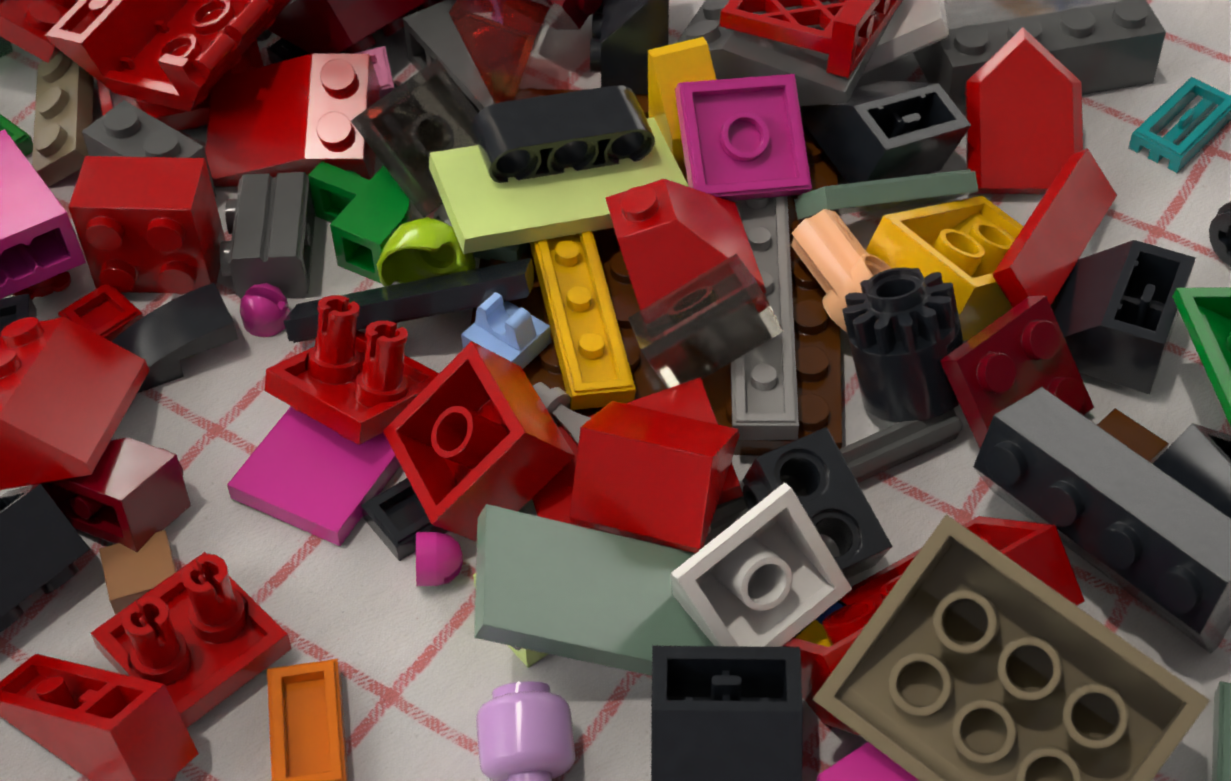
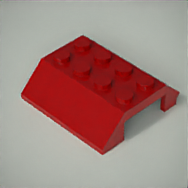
(161, 47)

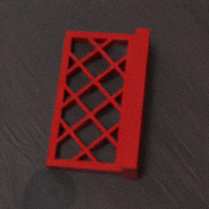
(847, 25)

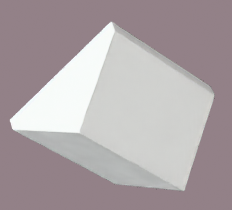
(761, 576)

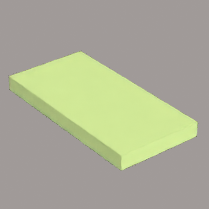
(538, 208)

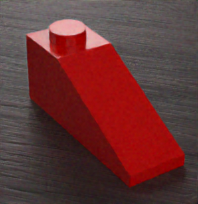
(98, 720)

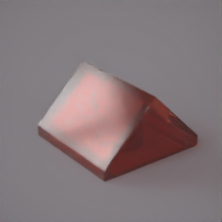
(500, 40)

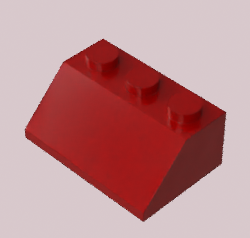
(60, 399)

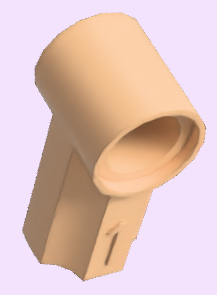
(834, 259)

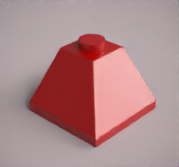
(675, 236)

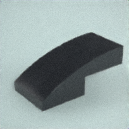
(177, 332)

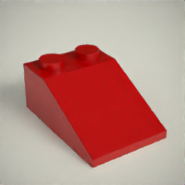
(291, 118)

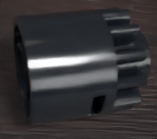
(897, 340)

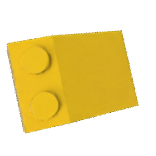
(959, 241)

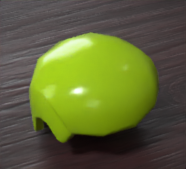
(422, 251)

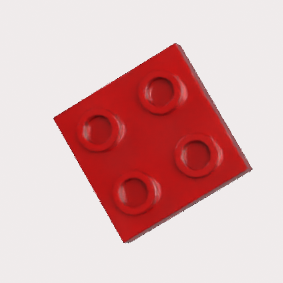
(350, 376)
(194, 637)

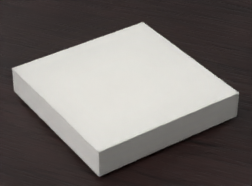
(909, 30)

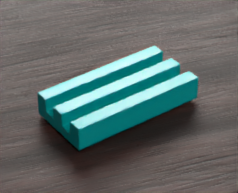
(1167, 147)

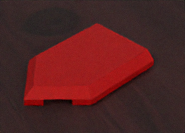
(1022, 118)

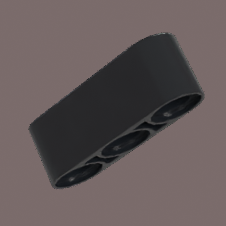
(562, 132)

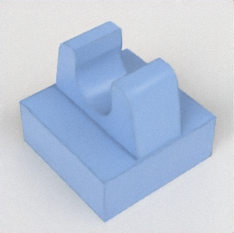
(508, 331)

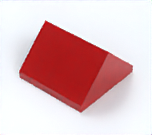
(650, 475)

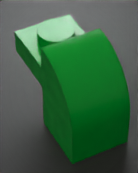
(360, 214)

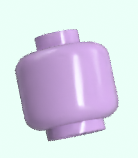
(525, 734)

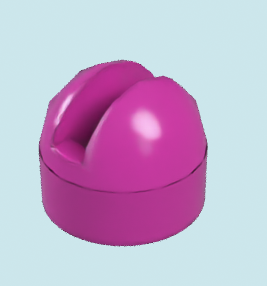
(264, 310)
(437, 558)

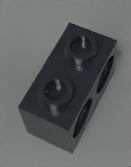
(833, 497)

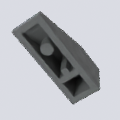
(434, 36)

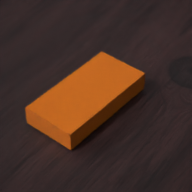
(307, 722)

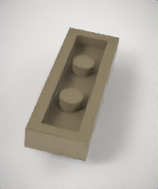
(61, 114)

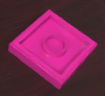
(743, 137)
(313, 476)

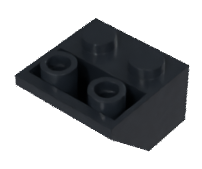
(888, 130)
(1122, 311)
(726, 713)

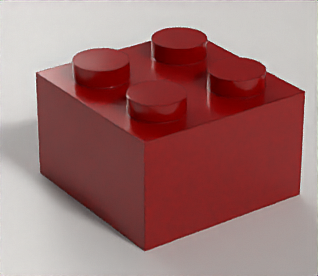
(148, 223)
(476, 441)

